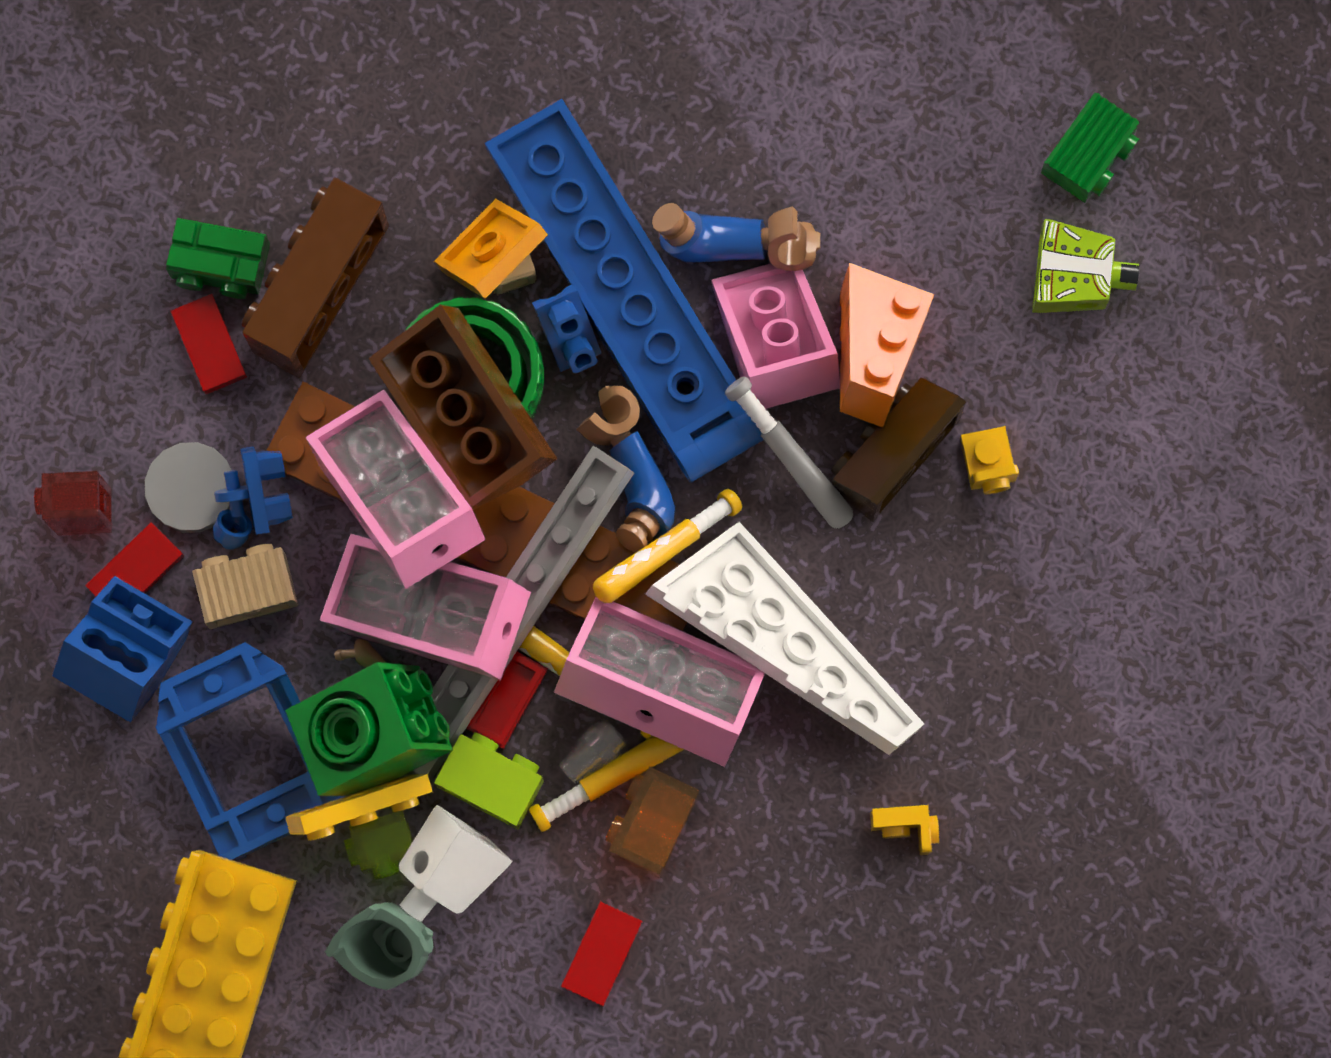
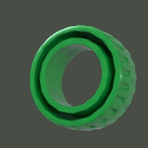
(506, 330)

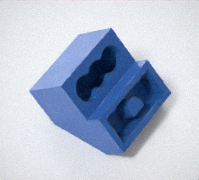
(121, 649)

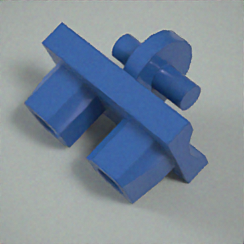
(568, 330)
(257, 468)

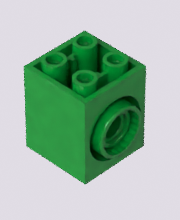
(369, 729)

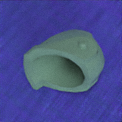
(382, 946)

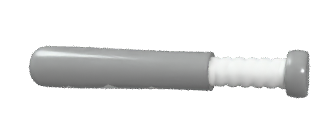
(796, 461)

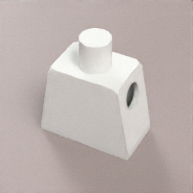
(449, 865)

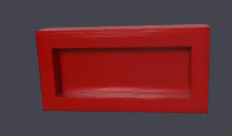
(208, 344)
(140, 562)
(508, 700)
(601, 954)

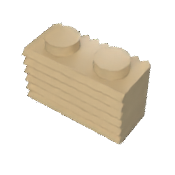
(244, 586)

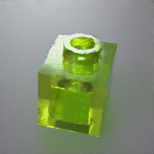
(379, 845)

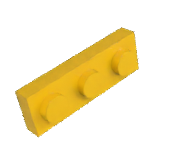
(359, 807)

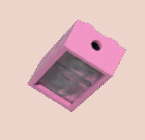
(395, 488)
(447, 616)
(660, 680)

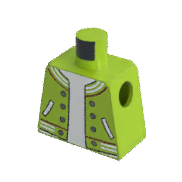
(1077, 269)

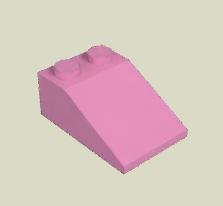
(777, 334)

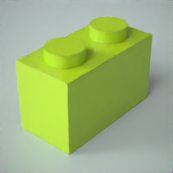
(490, 780)

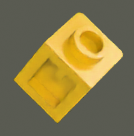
(989, 460)
(897, 821)

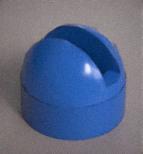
(223, 526)

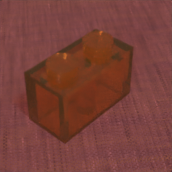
(652, 821)

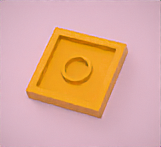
(490, 248)

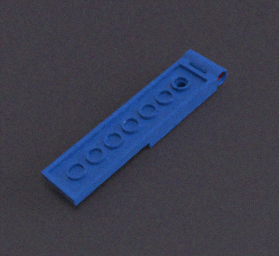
(625, 289)

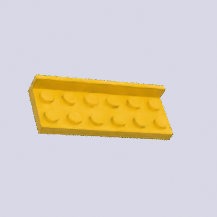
(210, 960)

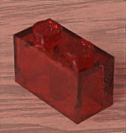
(75, 503)

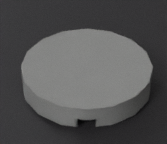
(183, 486)

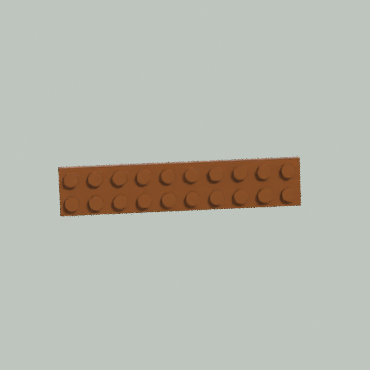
(504, 521)

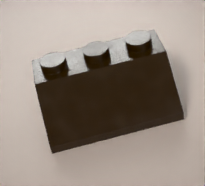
(894, 453)

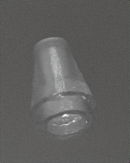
(593, 750)

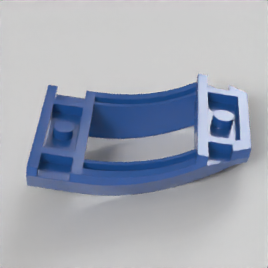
(206, 690)

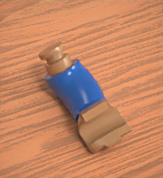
(727, 238)
(650, 502)

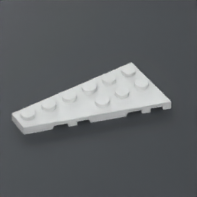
(764, 617)

